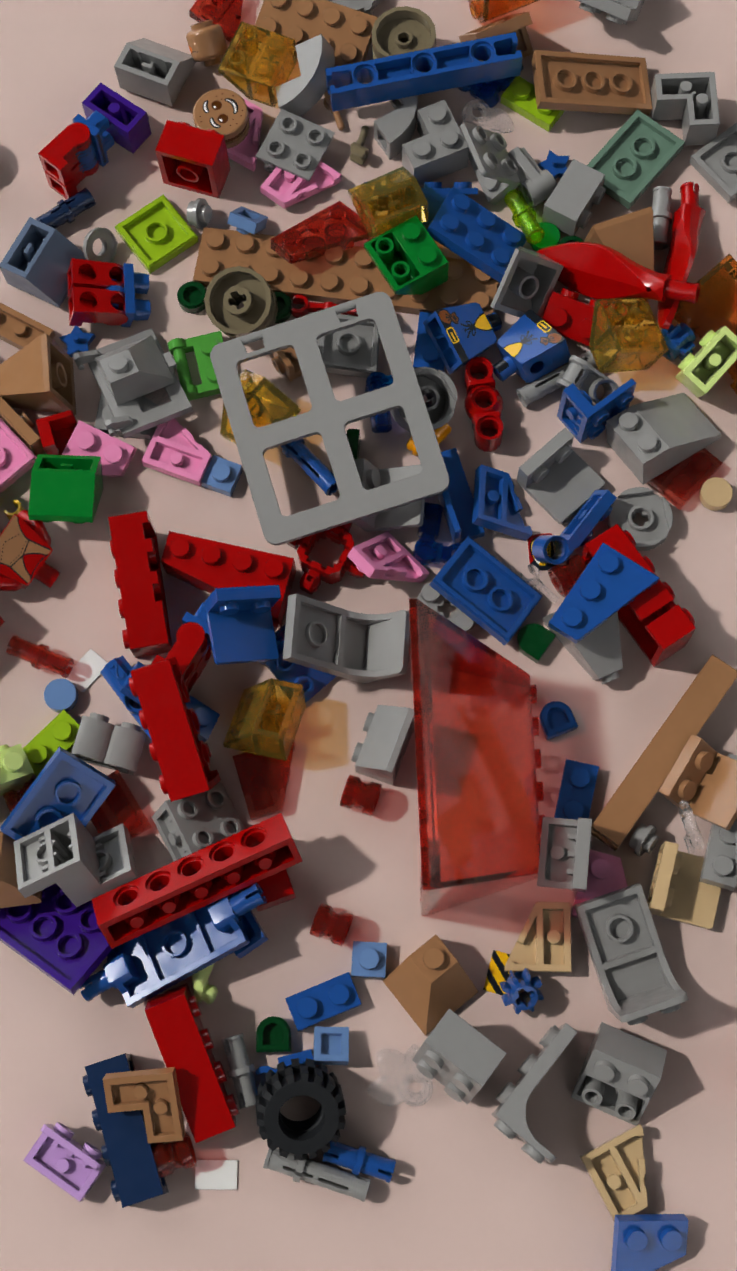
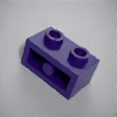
(127, 121)

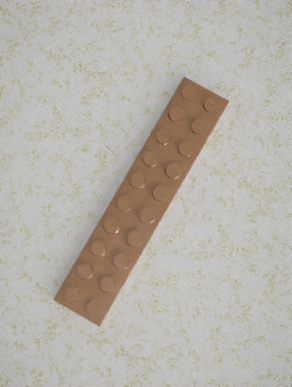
(336, 275)

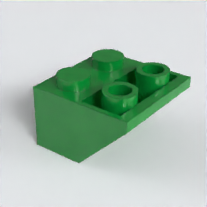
(409, 258)
(65, 488)

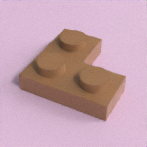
(154, 1093)

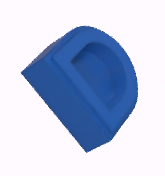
(556, 719)

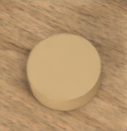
(715, 493)

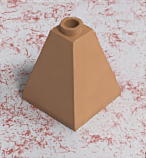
(629, 235)
(39, 378)

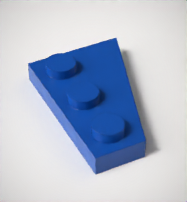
(600, 592)

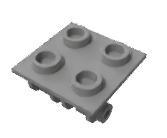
(294, 145)

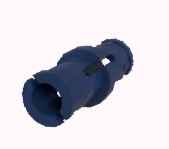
(68, 209)

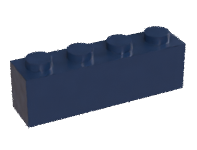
(124, 1138)

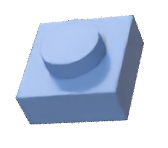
(247, 220)
(222, 476)
(369, 959)
(331, 1045)

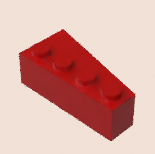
(222, 565)
(141, 584)
(172, 730)
(188, 1047)

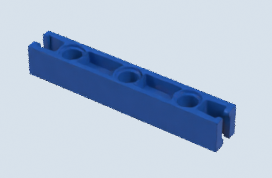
(423, 71)

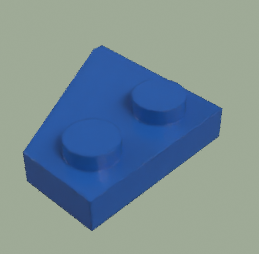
(648, 1241)

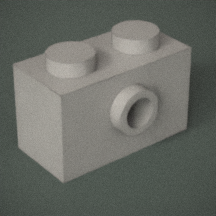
(574, 197)

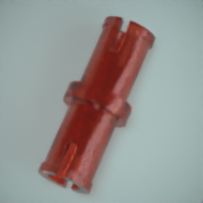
(40, 656)

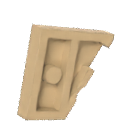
(544, 940)
(619, 1172)

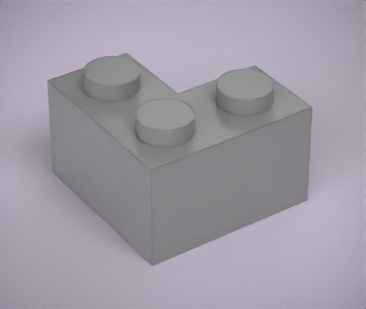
(689, 99)
(440, 146)

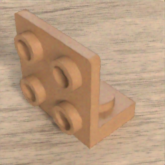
(704, 781)

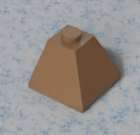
(430, 984)

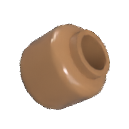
(206, 42)

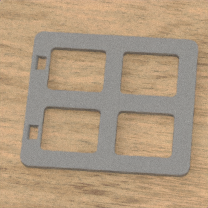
(329, 419)

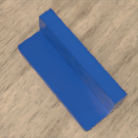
(458, 501)

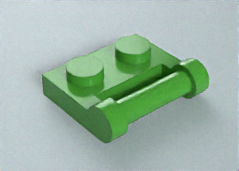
(202, 347)

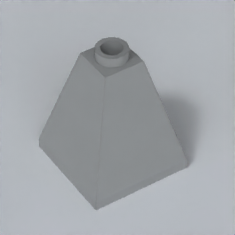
(597, 652)

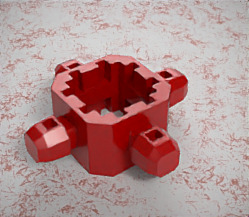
(314, 571)

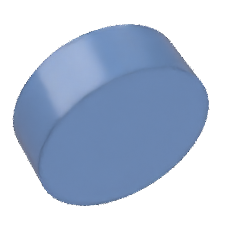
(61, 695)

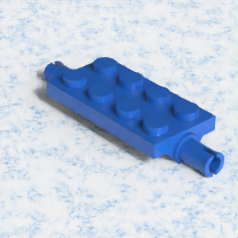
(175, 949)

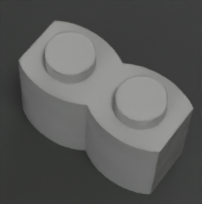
(109, 744)

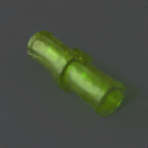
(524, 216)

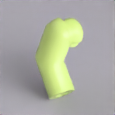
(201, 988)

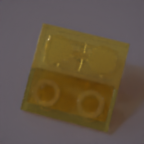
(258, 62)
(389, 201)
(625, 335)
(267, 719)

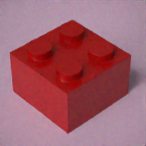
(193, 158)

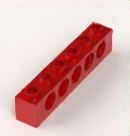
(195, 881)

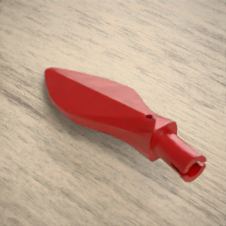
(683, 247)
(607, 274)

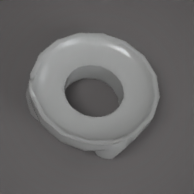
(109, 245)

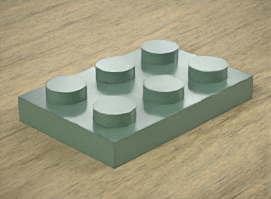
(635, 158)

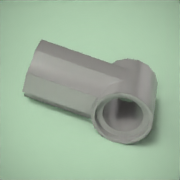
(535, 183)

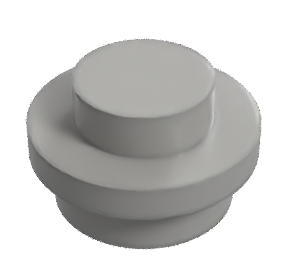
(199, 213)
(644, 839)

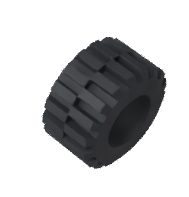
(305, 1135)

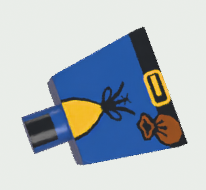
(462, 333)
(530, 349)

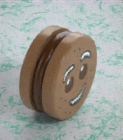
(224, 113)

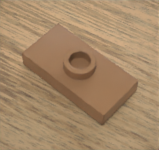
(21, 426)

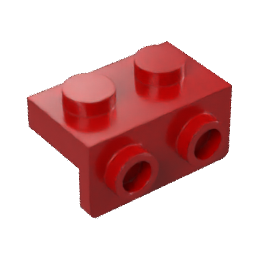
(570, 315)

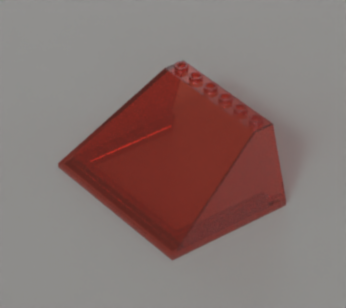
(471, 765)

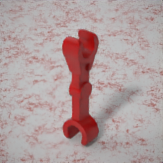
(313, 307)

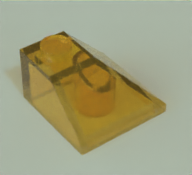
(264, 401)

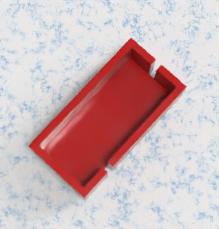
(653, 617)

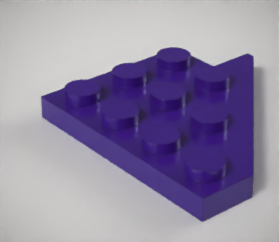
(56, 937)

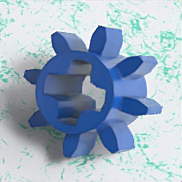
(679, 341)
(526, 999)

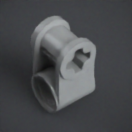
(586, 378)

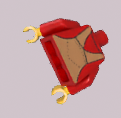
(24, 552)

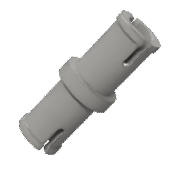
(661, 216)
(240, 1070)

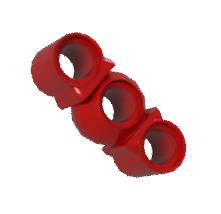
(483, 390)

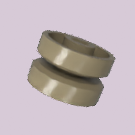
(402, 32)
(229, 290)

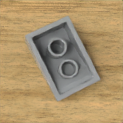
(659, 434)

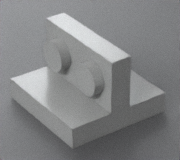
(564, 853)

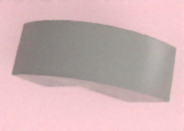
(306, 90)
(397, 126)

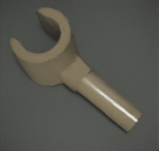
(358, 152)

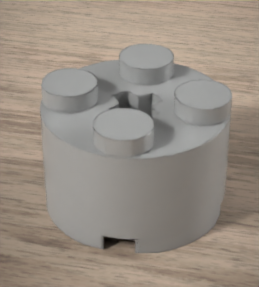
(440, 394)

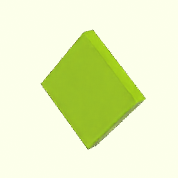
(156, 234)

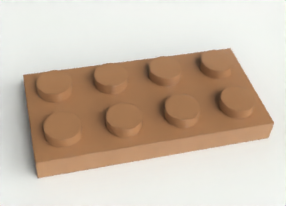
(343, 27)
(591, 82)

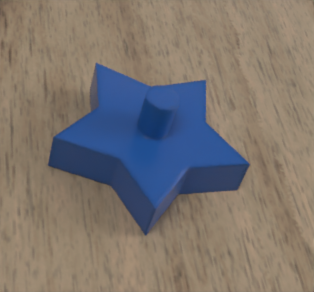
(555, 164)
(77, 341)

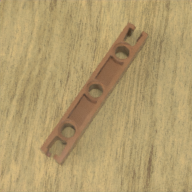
(662, 752)

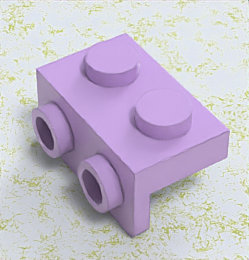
(65, 1160)

